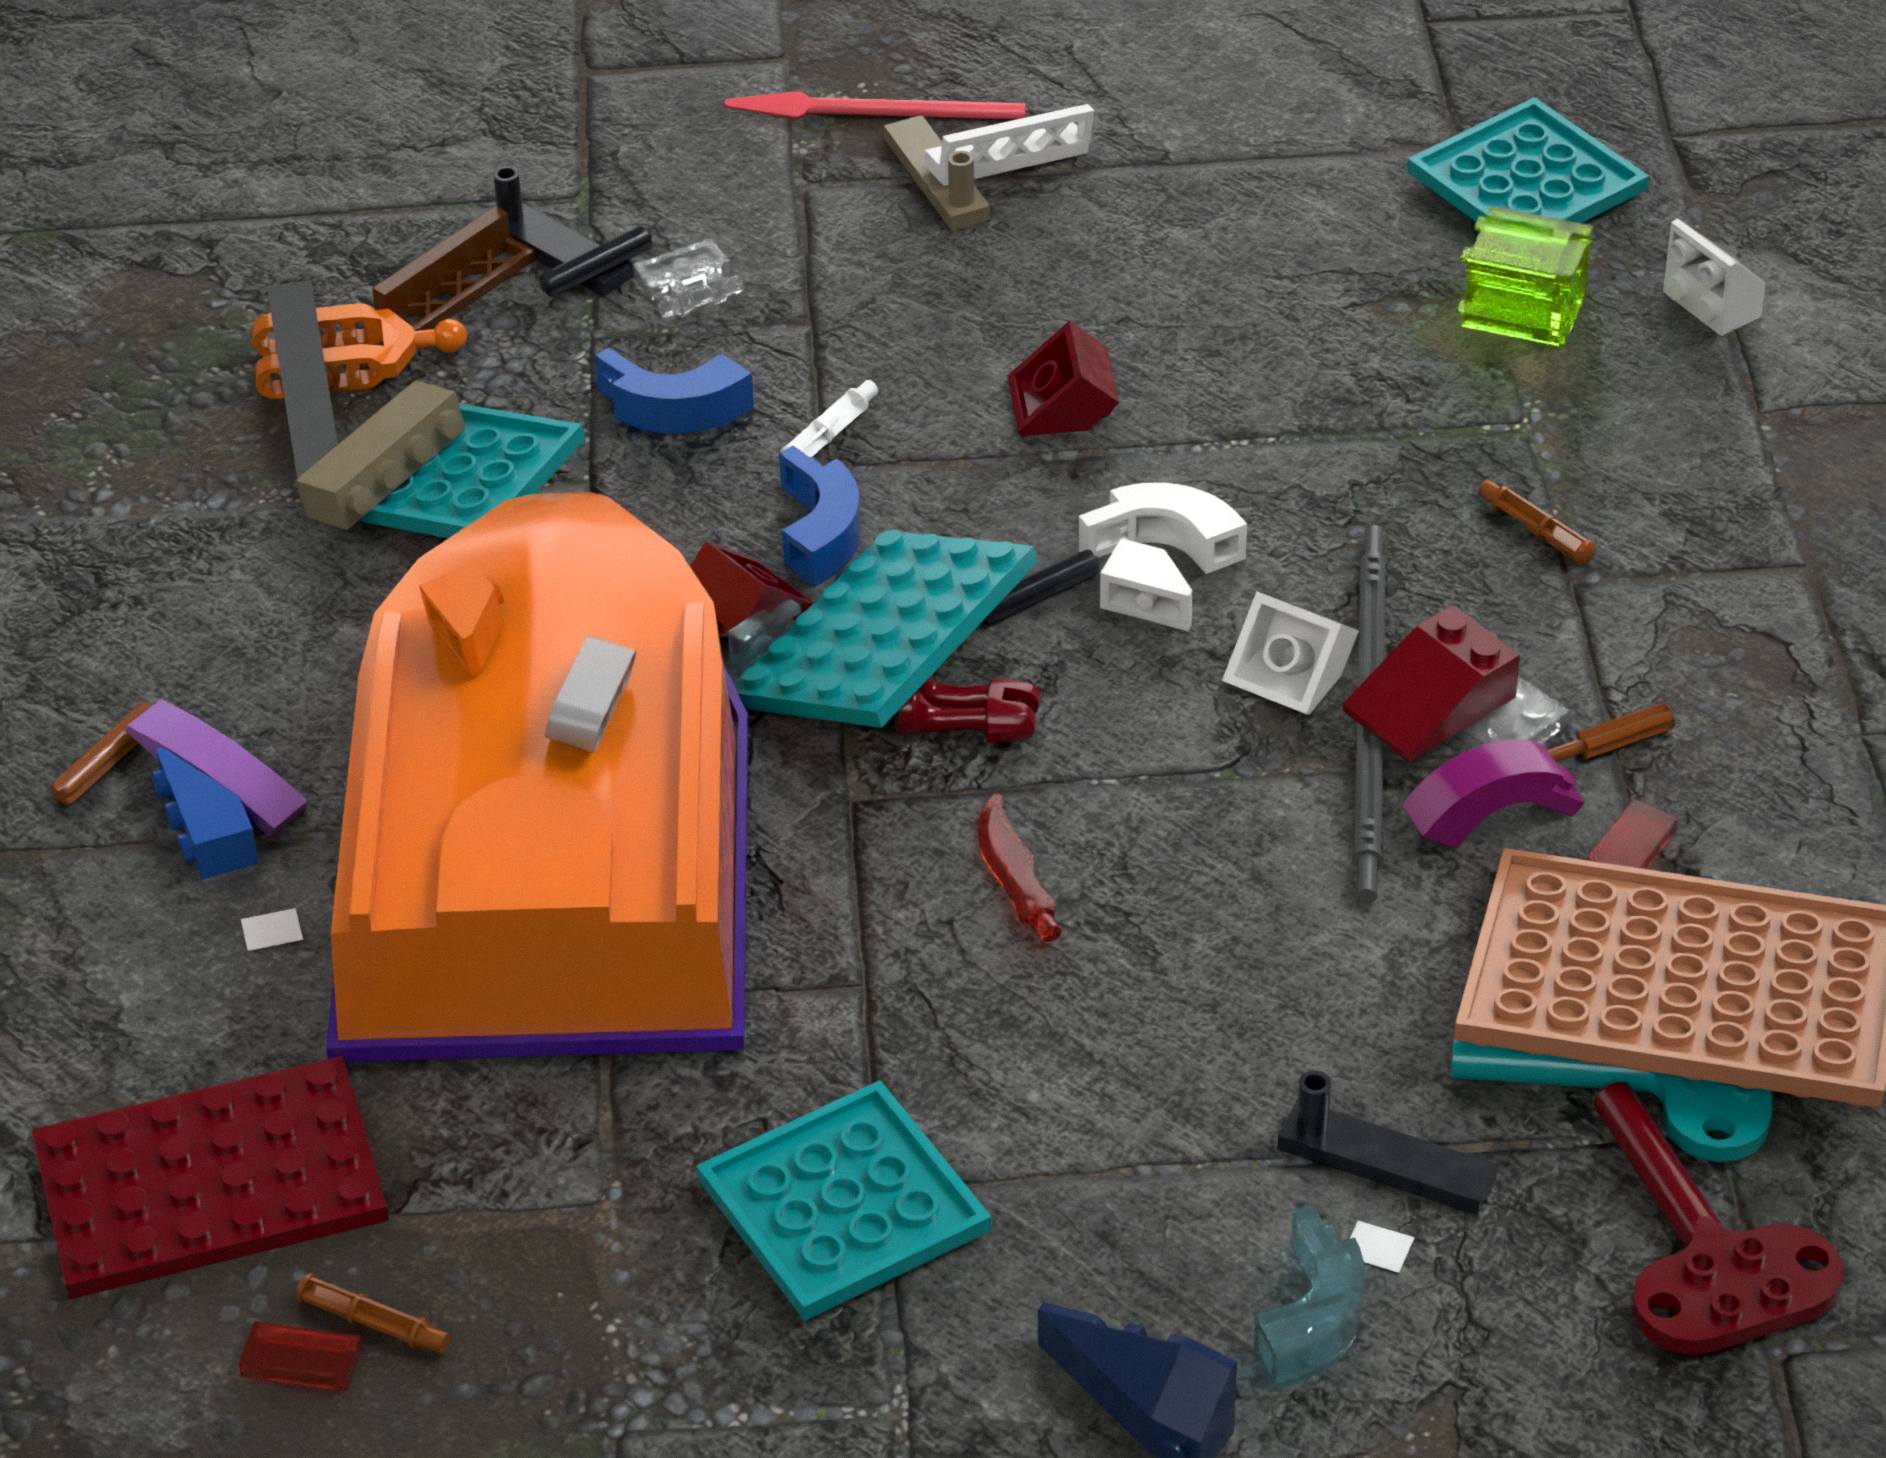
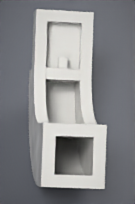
(1171, 516)

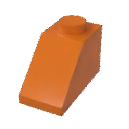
(465, 613)

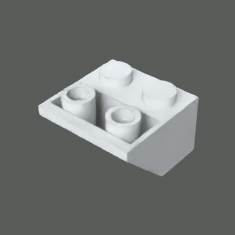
(1710, 281)

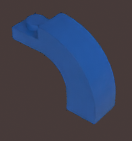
(675, 402)
(830, 533)

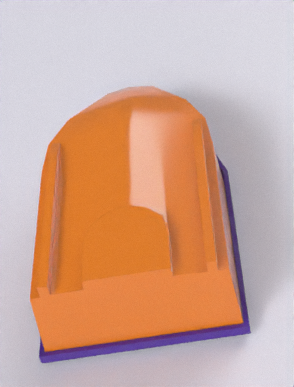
(524, 885)

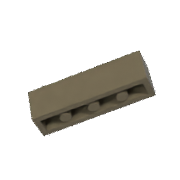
(380, 454)

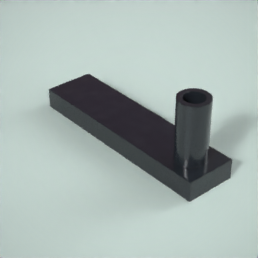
(551, 240)
(1380, 1152)

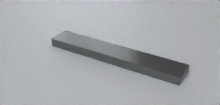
(302, 373)

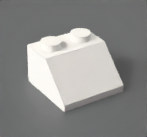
(1289, 654)

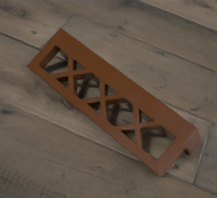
(447, 264)

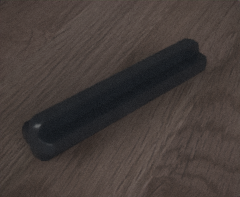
(596, 261)
(1046, 584)

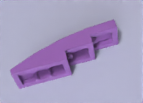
(264, 794)

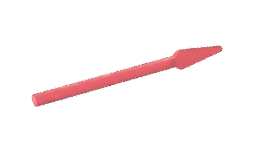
(798, 105)

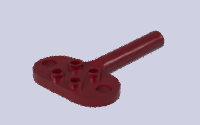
(1725, 1280)

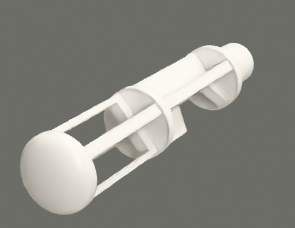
(834, 419)

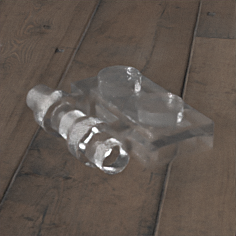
(684, 269)

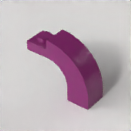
(1485, 780)

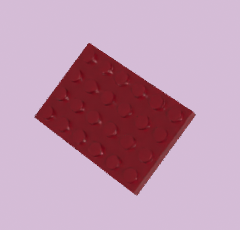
(208, 1176)

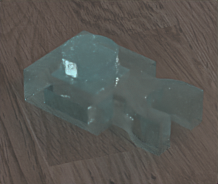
(752, 637)

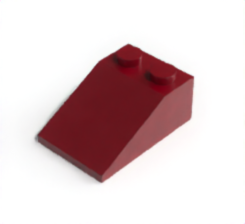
(1435, 684)

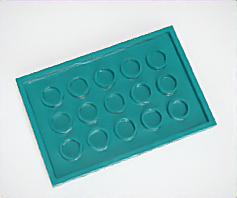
(884, 627)

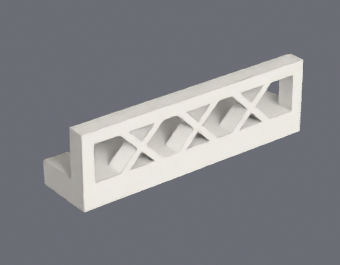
(1016, 143)

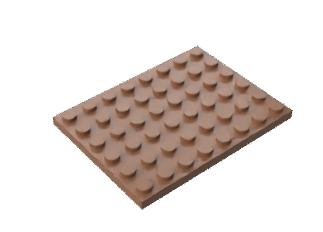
(1681, 977)

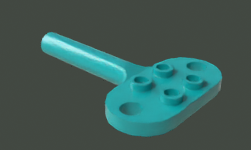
(1688, 1104)

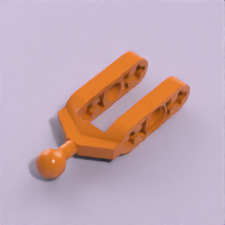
(356, 346)

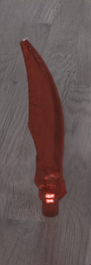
(1013, 868)

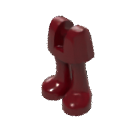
(1001, 709)

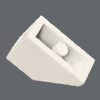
(1145, 585)

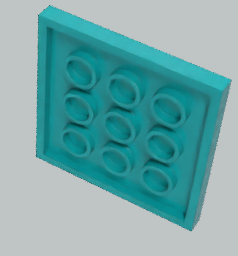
(1528, 164)
(488, 463)
(843, 1199)

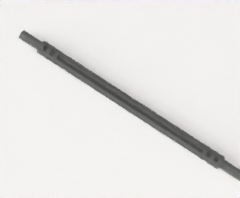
(1369, 749)

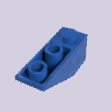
(209, 815)

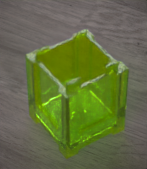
(1526, 275)

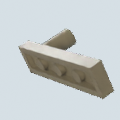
(957, 203)

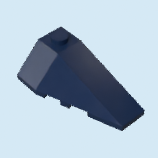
(1163, 1392)

